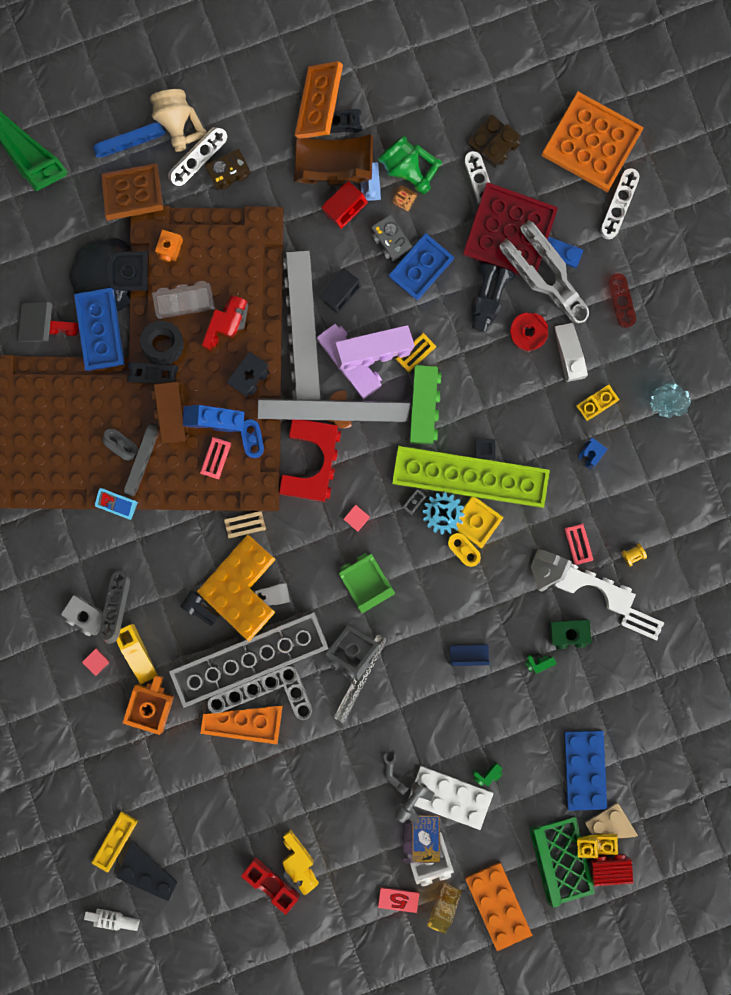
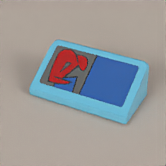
(115, 503)

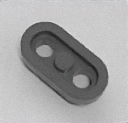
(120, 444)

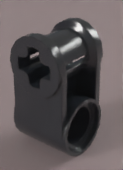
(346, 123)

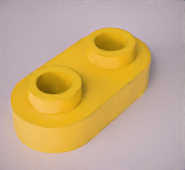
(464, 549)

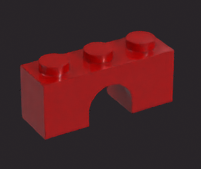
(279, 891)

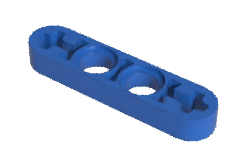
(128, 140)

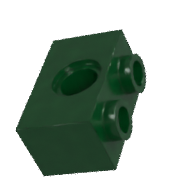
(558, 633)

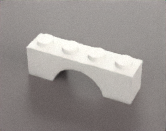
(616, 598)

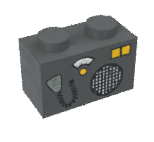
(390, 238)

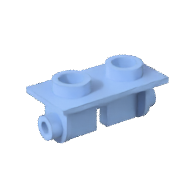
(371, 188)

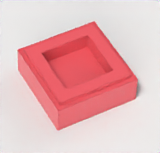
(356, 518)
(96, 662)

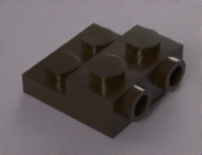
(494, 141)

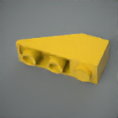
(136, 654)

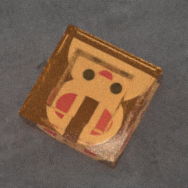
(404, 198)

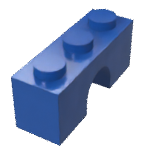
(212, 417)

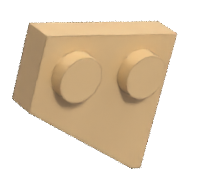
(611, 822)

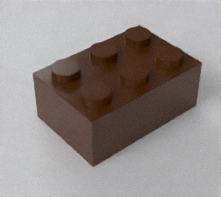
(169, 411)

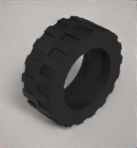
(161, 357)

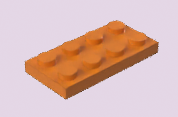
(318, 100)
(498, 906)

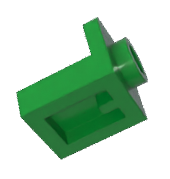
(543, 663)

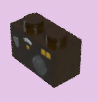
(228, 170)

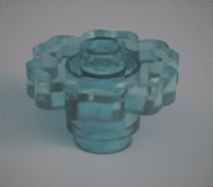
(670, 400)

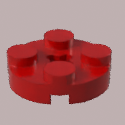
(529, 320)

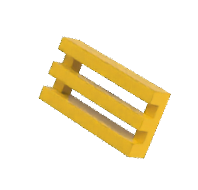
(427, 352)

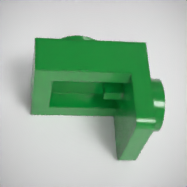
(493, 773)

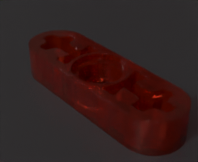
(614, 288)

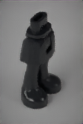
(484, 309)

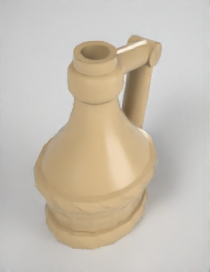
(172, 112)

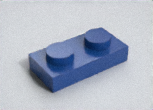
(570, 254)

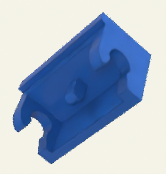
(594, 451)

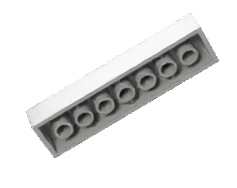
(249, 659)

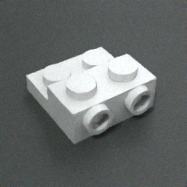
(426, 872)

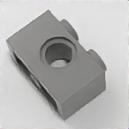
(75, 608)

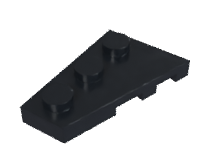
(145, 874)

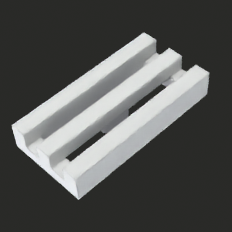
(657, 630)

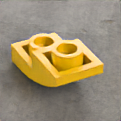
(598, 402)
(597, 844)

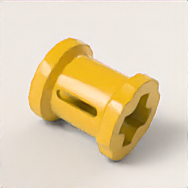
(634, 554)

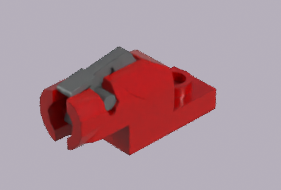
(226, 322)

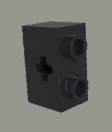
(250, 364)

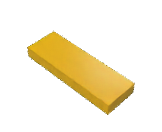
(114, 841)

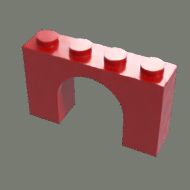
(315, 487)

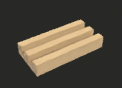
(229, 528)

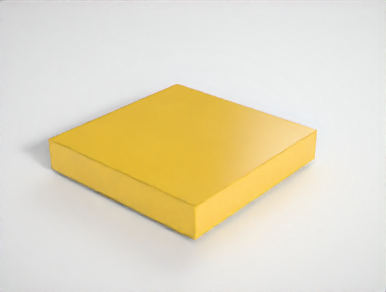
(478, 521)

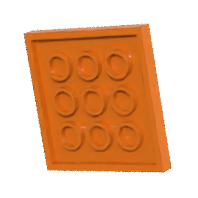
(592, 141)

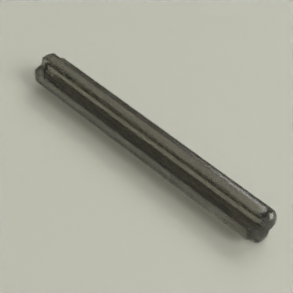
(357, 685)

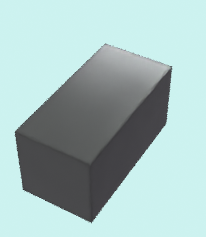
(414, 502)

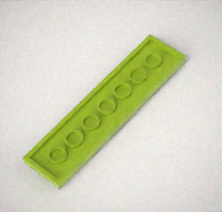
(471, 477)

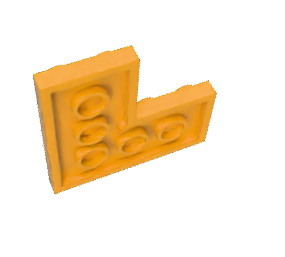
(230, 587)

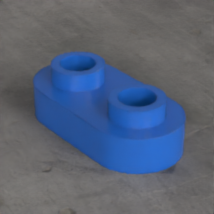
(252, 439)

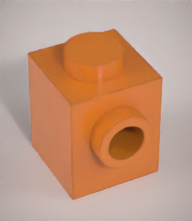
(168, 246)

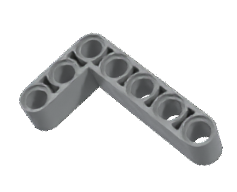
(263, 688)

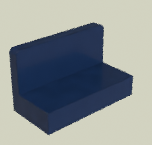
(469, 655)

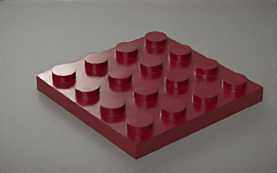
(500, 218)

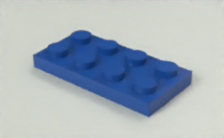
(99, 329)
(585, 770)

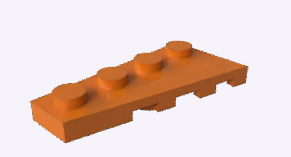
(245, 724)

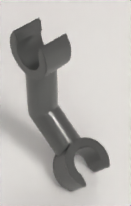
(402, 788)

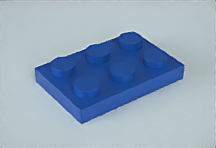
(421, 267)

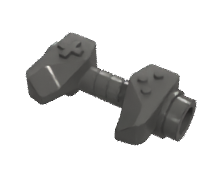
(405, 809)

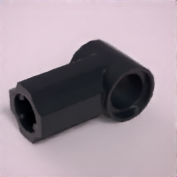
(196, 605)

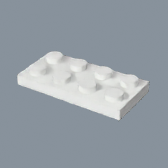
(454, 798)

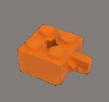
(152, 695)

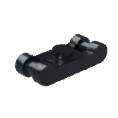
(150, 373)

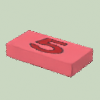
(398, 899)

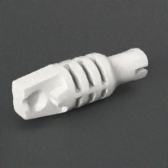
(111, 920)

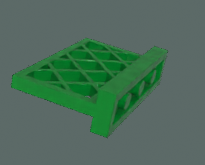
(546, 868)

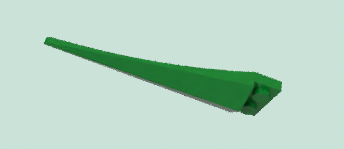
(30, 158)

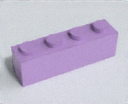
(373, 347)
(361, 377)

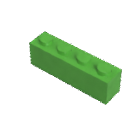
(424, 404)

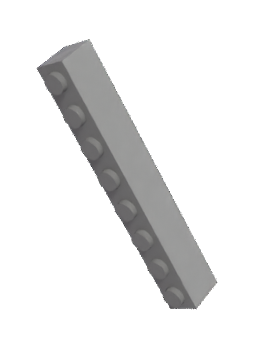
(303, 325)

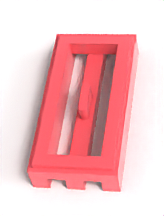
(223, 459)
(571, 546)

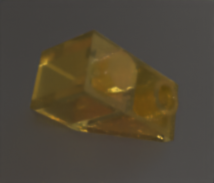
(444, 908)

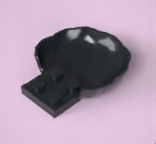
(109, 265)

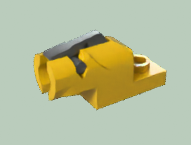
(297, 865)

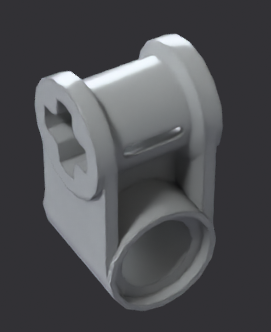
(275, 594)

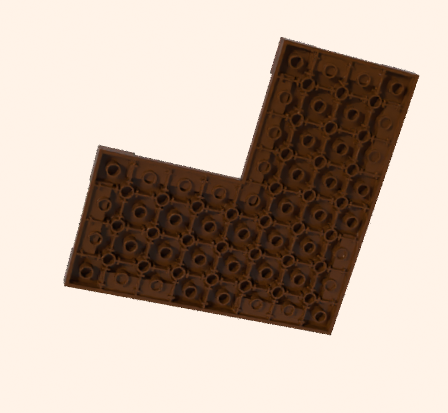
(59, 411)

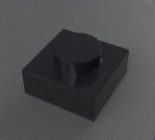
(485, 448)

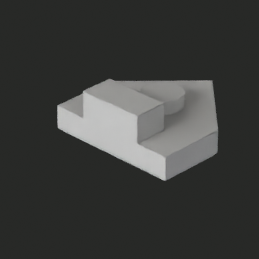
(549, 569)

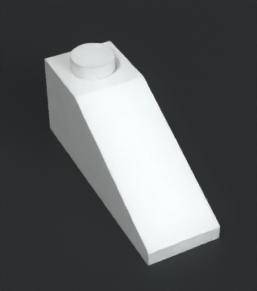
(570, 352)

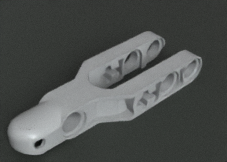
(561, 291)

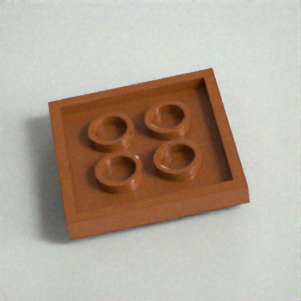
(132, 191)

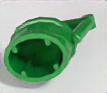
(403, 162)

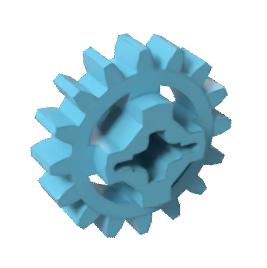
(437, 519)

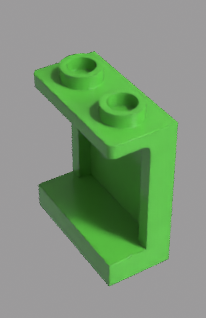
(366, 582)

